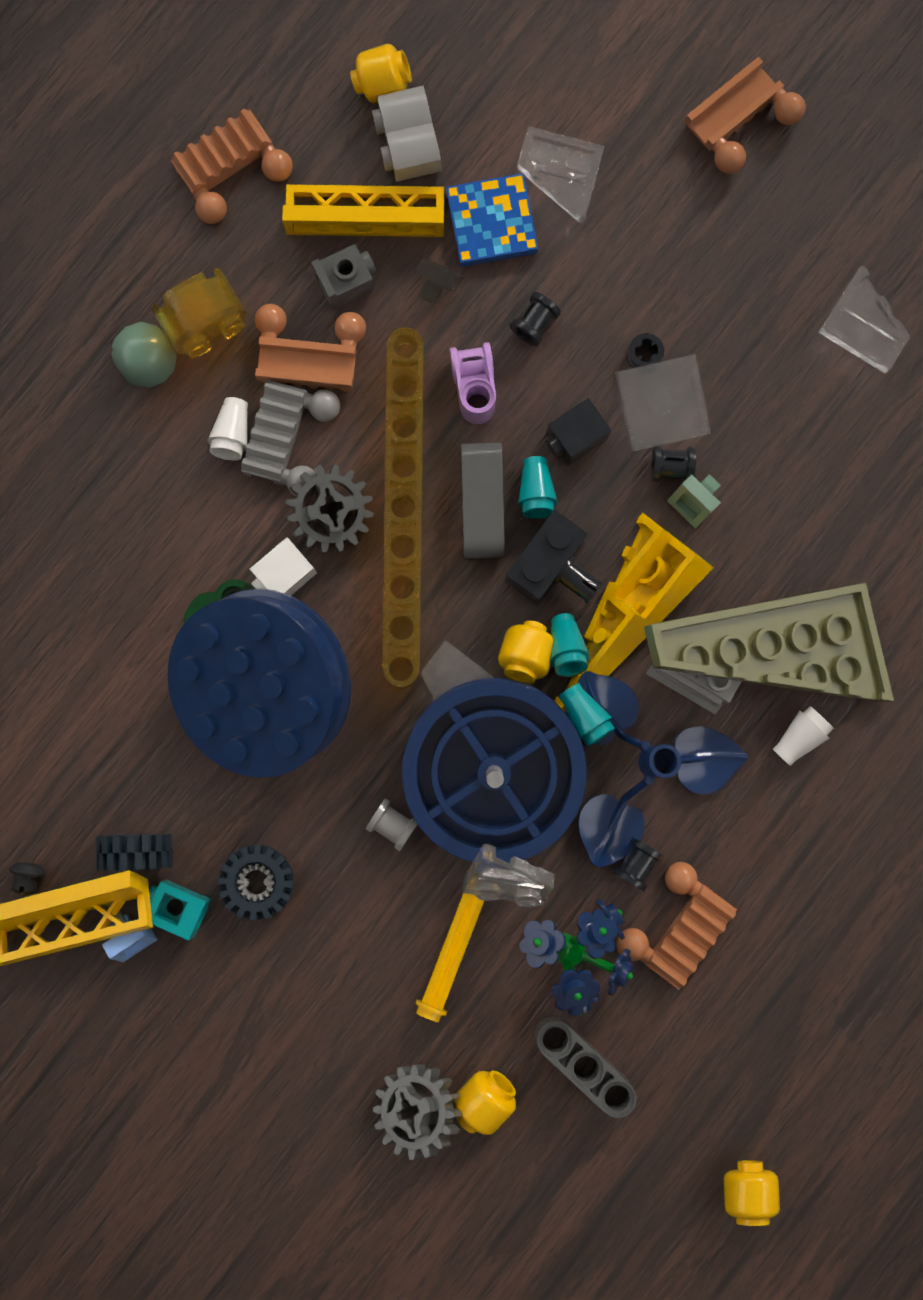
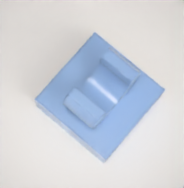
(126, 946)

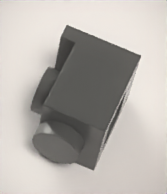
(343, 288)

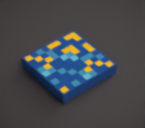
(492, 220)

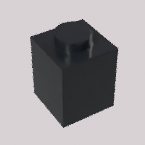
(577, 432)

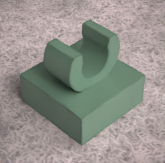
(695, 499)

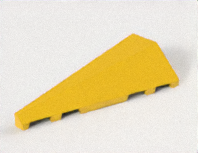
(650, 585)

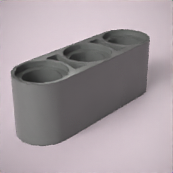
(482, 500)
(599, 1080)

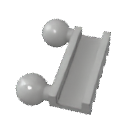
(277, 428)

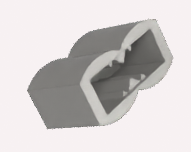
(408, 133)

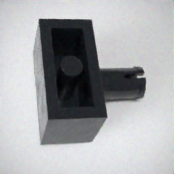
(550, 561)

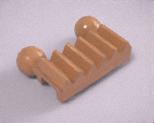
(736, 104)
(222, 156)
(307, 361)
(689, 934)

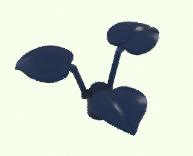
(699, 758)

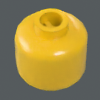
(380, 72)
(526, 652)
(485, 1102)
(751, 1193)

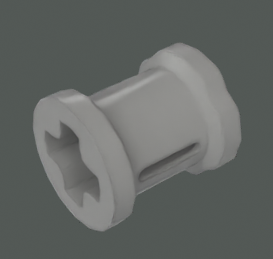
(391, 824)

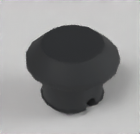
(26, 877)

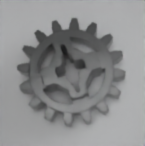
(323, 490)
(435, 1117)

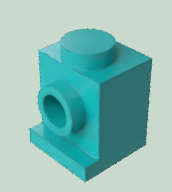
(194, 909)

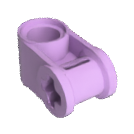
(474, 376)

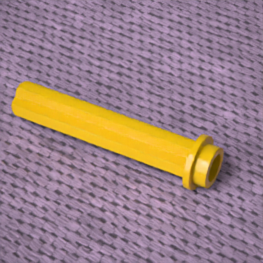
(450, 958)

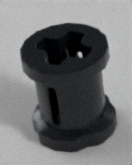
(535, 319)
(672, 463)
(638, 864)

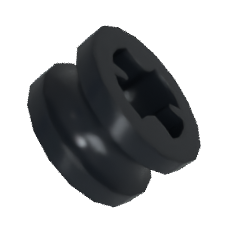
(635, 345)

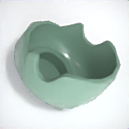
(143, 354)

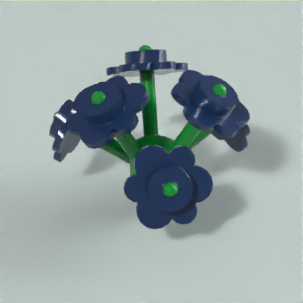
(596, 933)

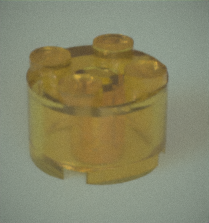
(200, 312)

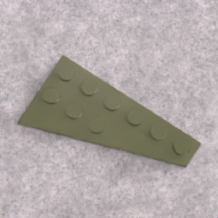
(797, 642)

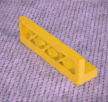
(365, 218)
(74, 901)

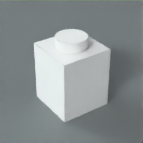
(282, 569)

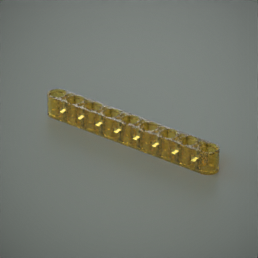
(397, 489)

